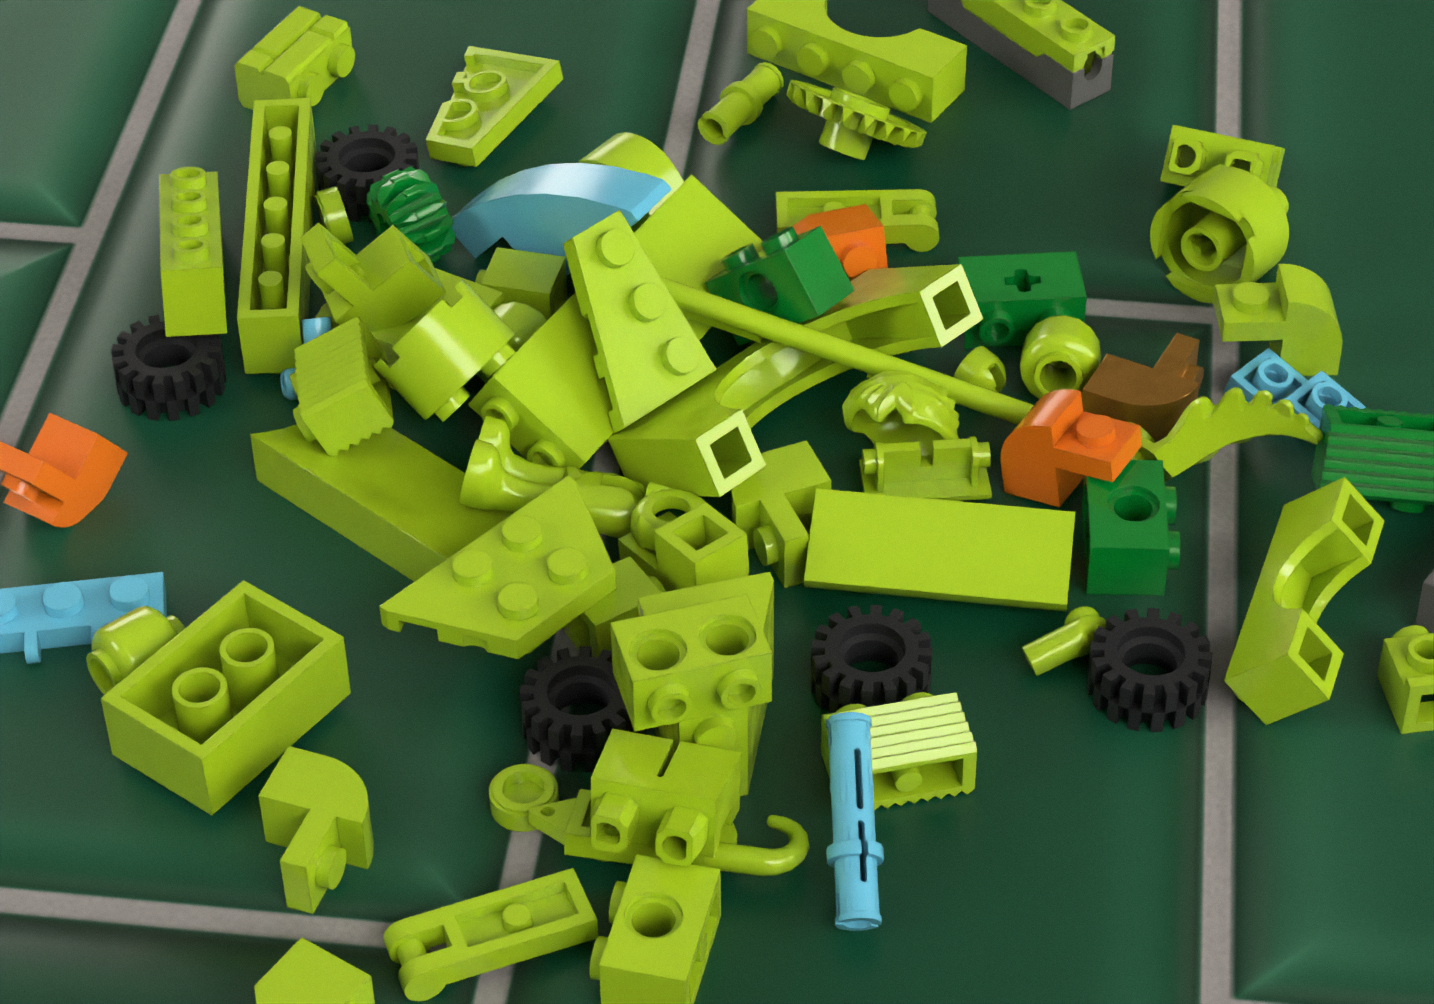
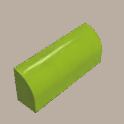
(940, 549)

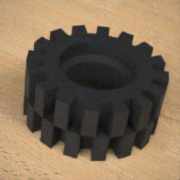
(361, 160)
(169, 390)
(869, 639)
(567, 683)
(1142, 695)

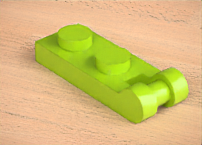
(904, 213)
(490, 932)

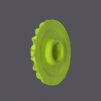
(853, 120)

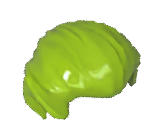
(901, 408)

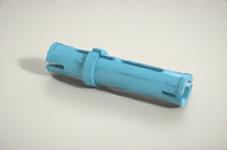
(854, 844)

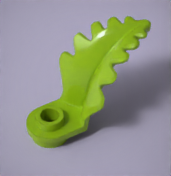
(1209, 427)

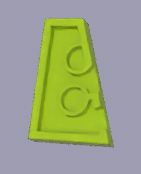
(489, 103)
(637, 326)

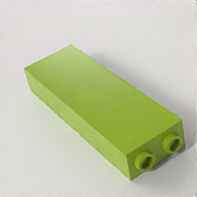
(552, 384)

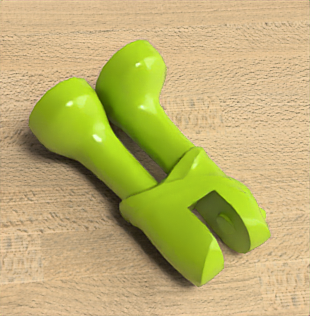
(508, 482)

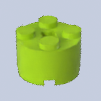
(1220, 231)
(446, 353)

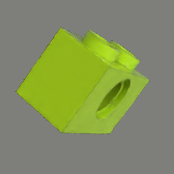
(658, 934)

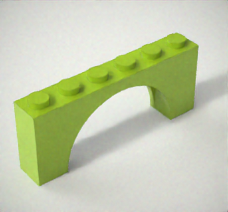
(705, 434)

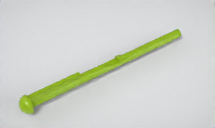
(758, 324)

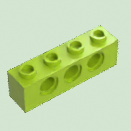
(191, 253)

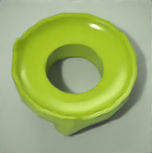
(656, 499)

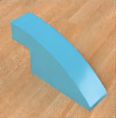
(552, 204)

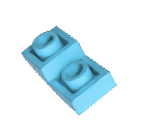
(1284, 382)

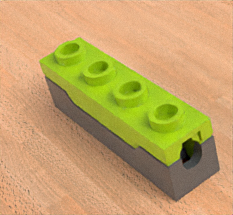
(1039, 41)

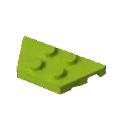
(513, 580)

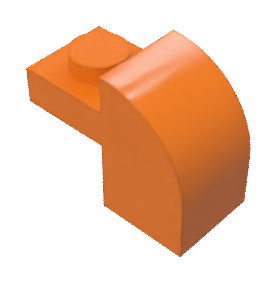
(1060, 445)
(61, 474)

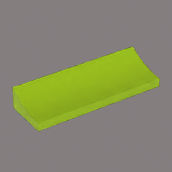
(377, 494)

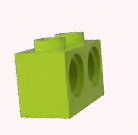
(691, 662)

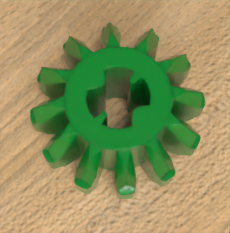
(414, 208)

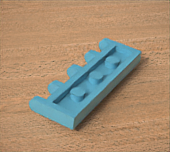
(71, 611)

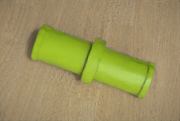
(740, 103)

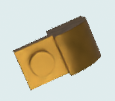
(1147, 394)

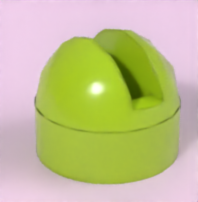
(982, 369)

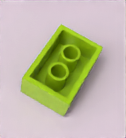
(226, 696)

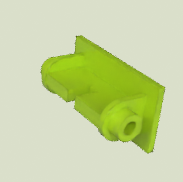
(951, 473)

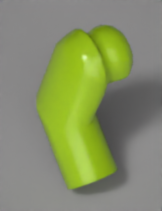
(1064, 642)

